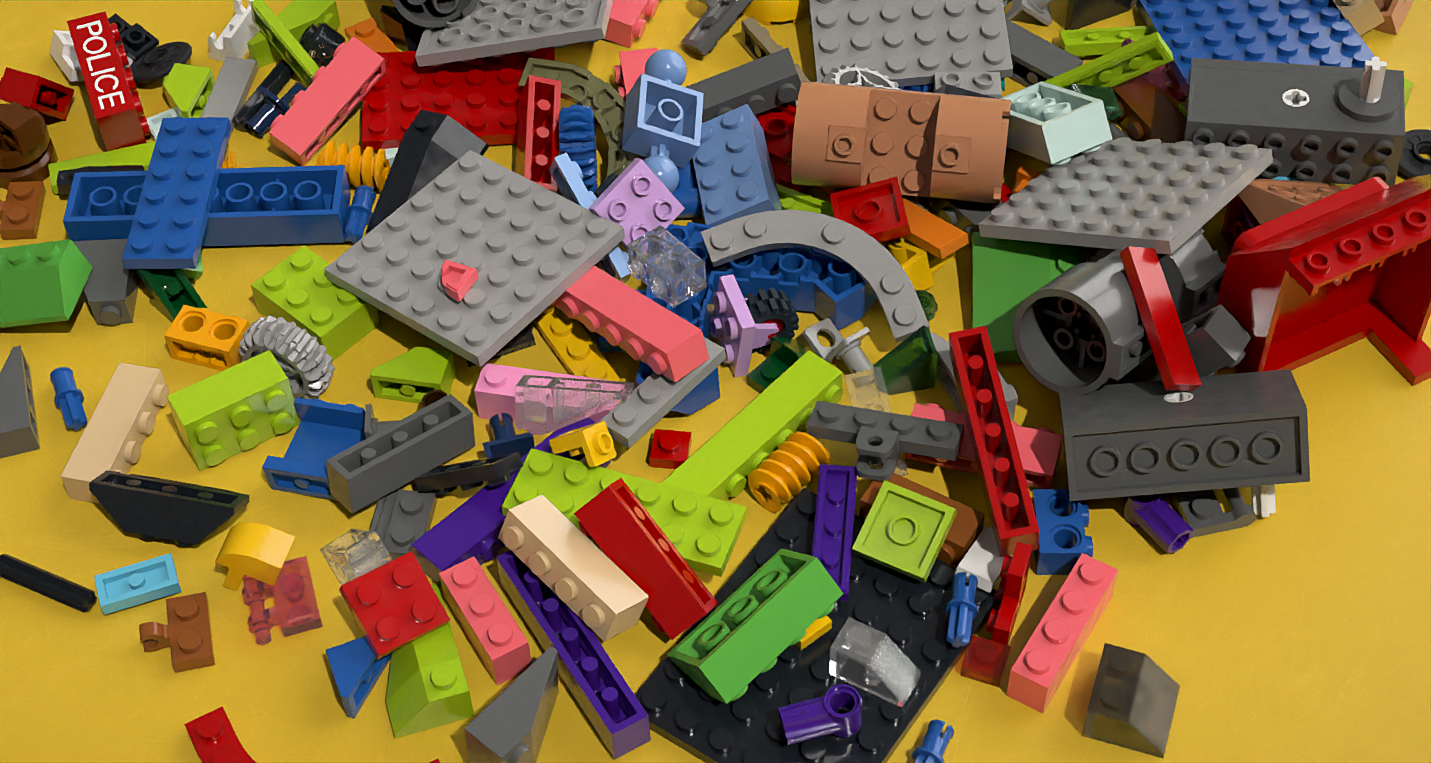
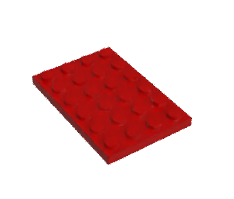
(473, 93)

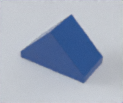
(355, 672)

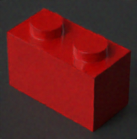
(36, 93)

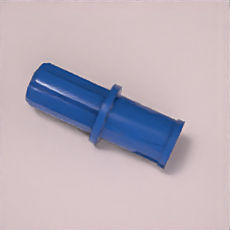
(359, 213)
(68, 398)
(961, 610)
(933, 743)

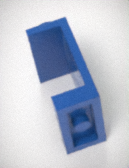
(321, 434)

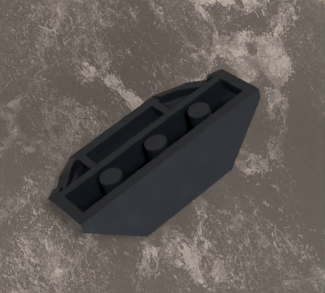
(165, 506)

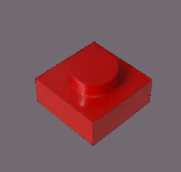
(670, 448)

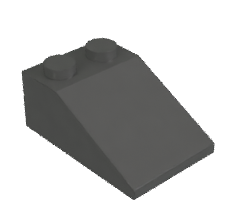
(518, 718)

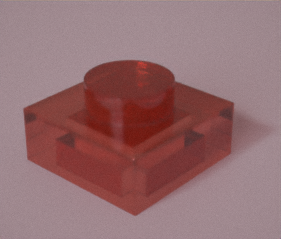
(985, 661)

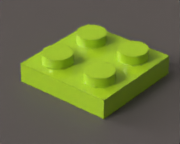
(904, 531)

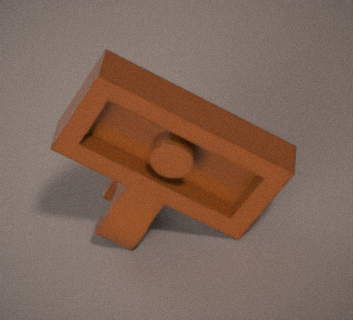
(22, 210)
(187, 633)

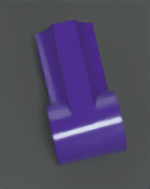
(1157, 520)
(818, 715)

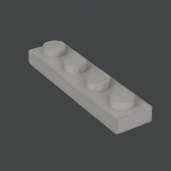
(656, 398)

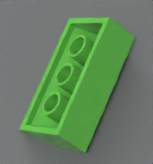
(41, 282)
(756, 624)

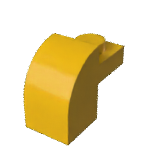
(253, 552)

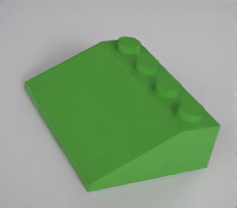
(1005, 276)

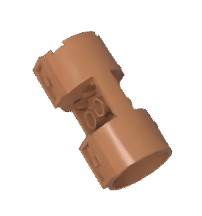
(927, 139)

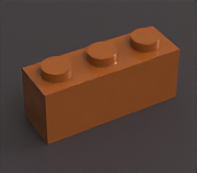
(965, 527)

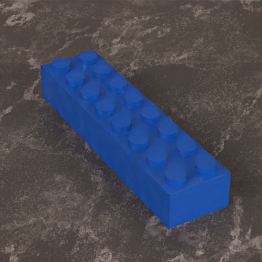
(246, 209)

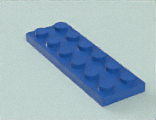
(177, 194)

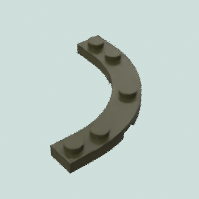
(588, 90)

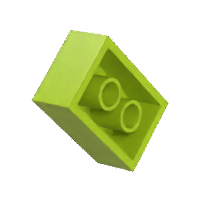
(304, 295)
(234, 410)

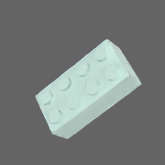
(1055, 123)

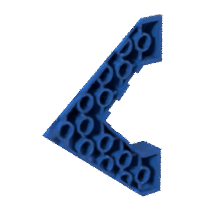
(807, 277)

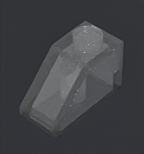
(872, 662)

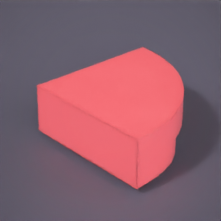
(457, 279)

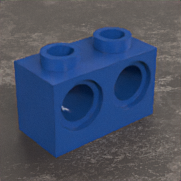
(1060, 531)

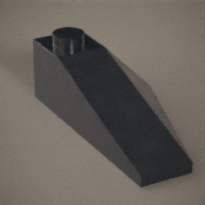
(424, 153)

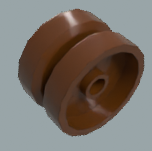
(27, 166)

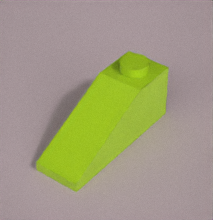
(296, 19)

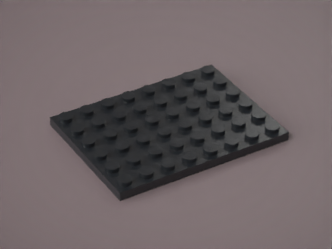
(879, 597)

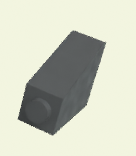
(110, 287)

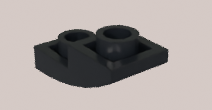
(134, 38)

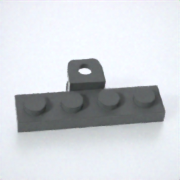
(714, 22)
(883, 435)

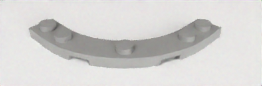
(831, 238)

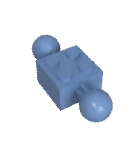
(663, 117)

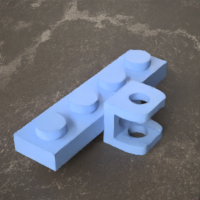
(569, 180)

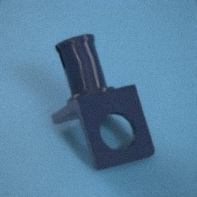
(271, 109)
(505, 438)

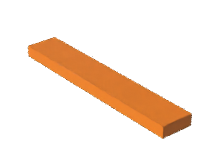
(928, 230)

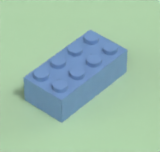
(734, 168)

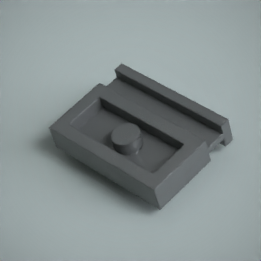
(403, 519)

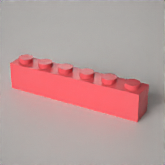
(635, 324)

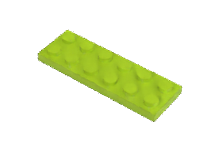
(696, 524)

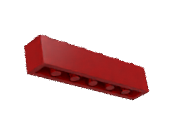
(993, 440)

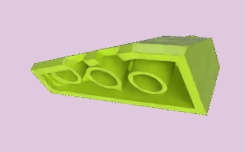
(427, 683)

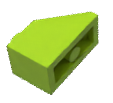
(188, 89)
(414, 374)

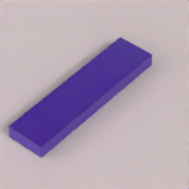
(835, 522)

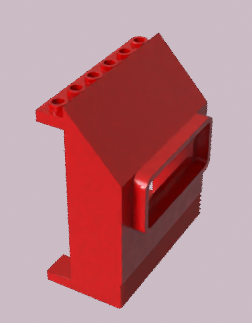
(1335, 277)

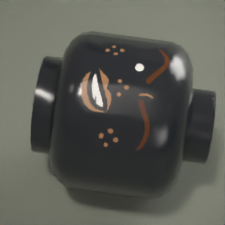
(321, 43)

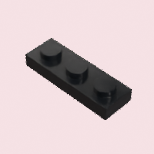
(469, 474)

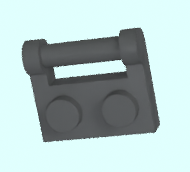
(1205, 514)

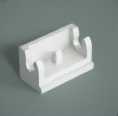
(234, 38)

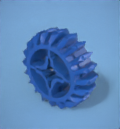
(579, 141)

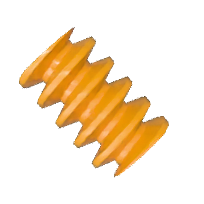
(360, 168)
(787, 470)

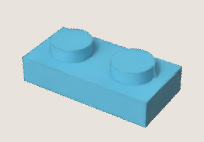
(137, 583)

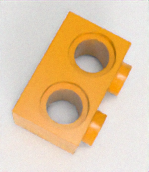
(206, 338)

